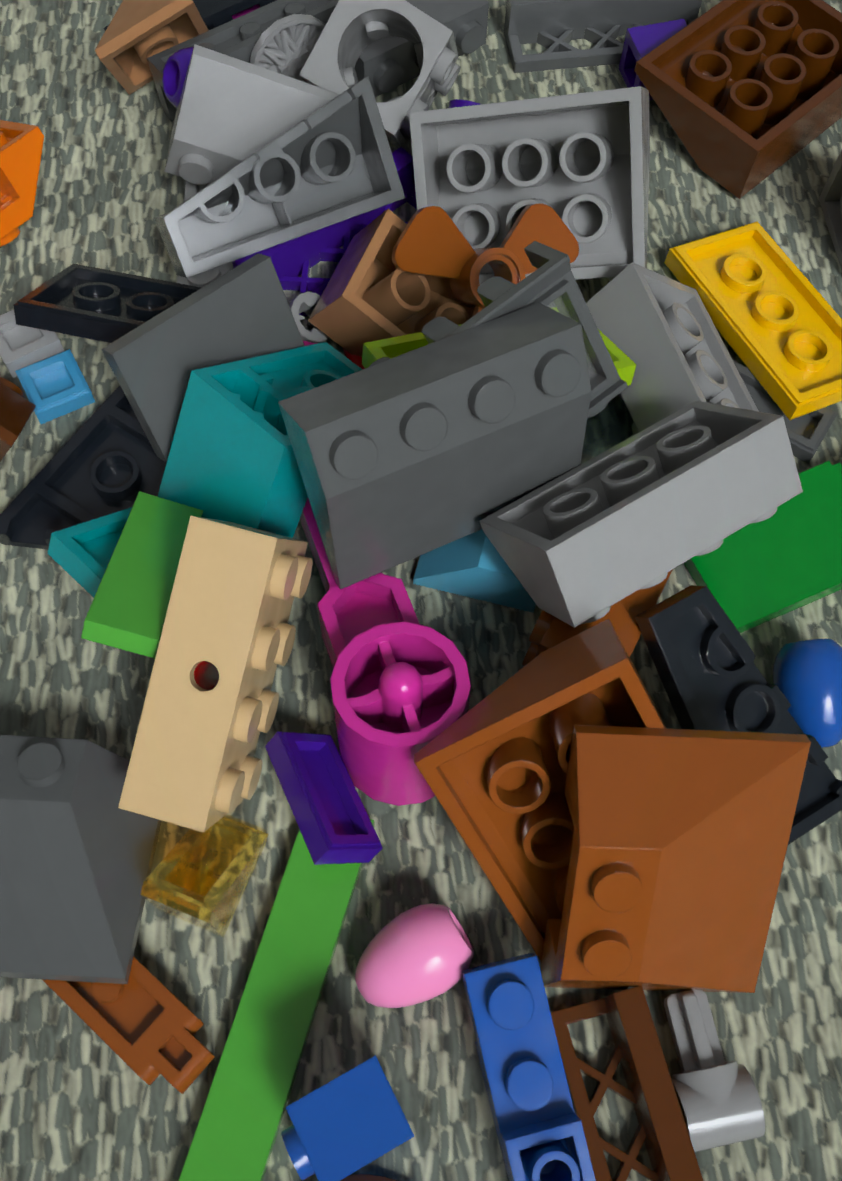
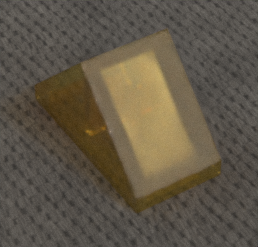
(206, 874)

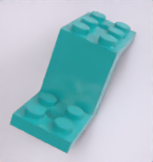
(224, 455)

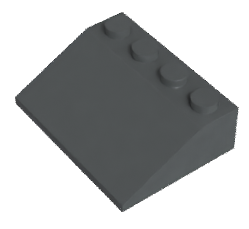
(439, 437)

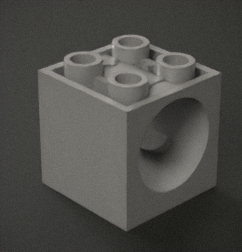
(360, 23)

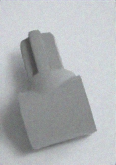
(714, 1095)

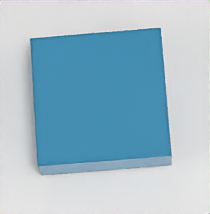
(55, 386)

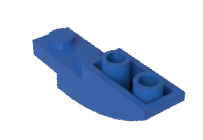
(525, 1073)

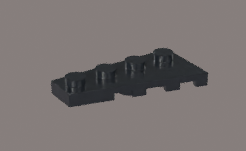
(719, 688)

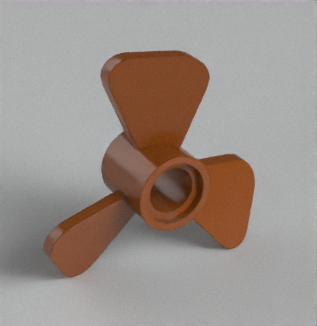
(438, 248)

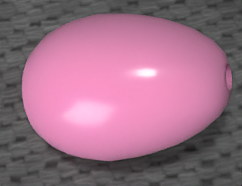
(414, 958)

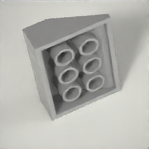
(564, 151)

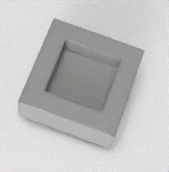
(25, 345)

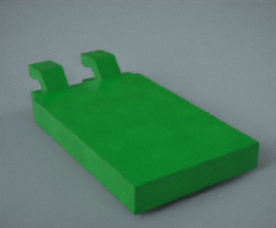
(780, 560)

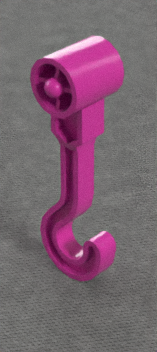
(389, 679)

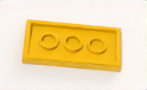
(767, 315)

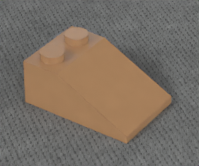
(376, 300)

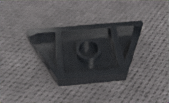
(87, 478)

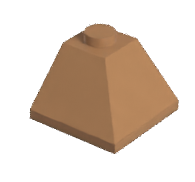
(142, 31)

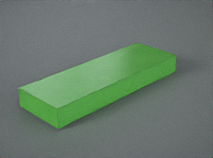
(140, 577)

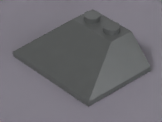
(69, 862)

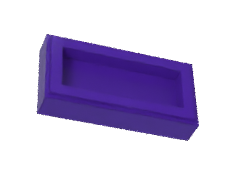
(323, 798)

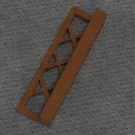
(648, 1090)

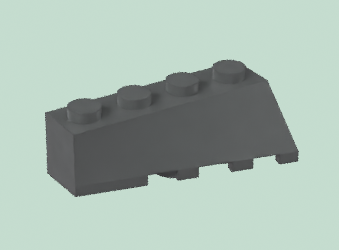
(298, 183)

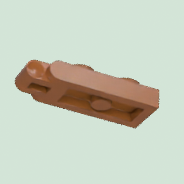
(141, 1025)

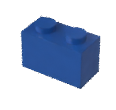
(345, 1124)

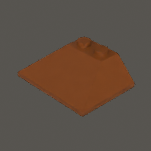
(672, 857)

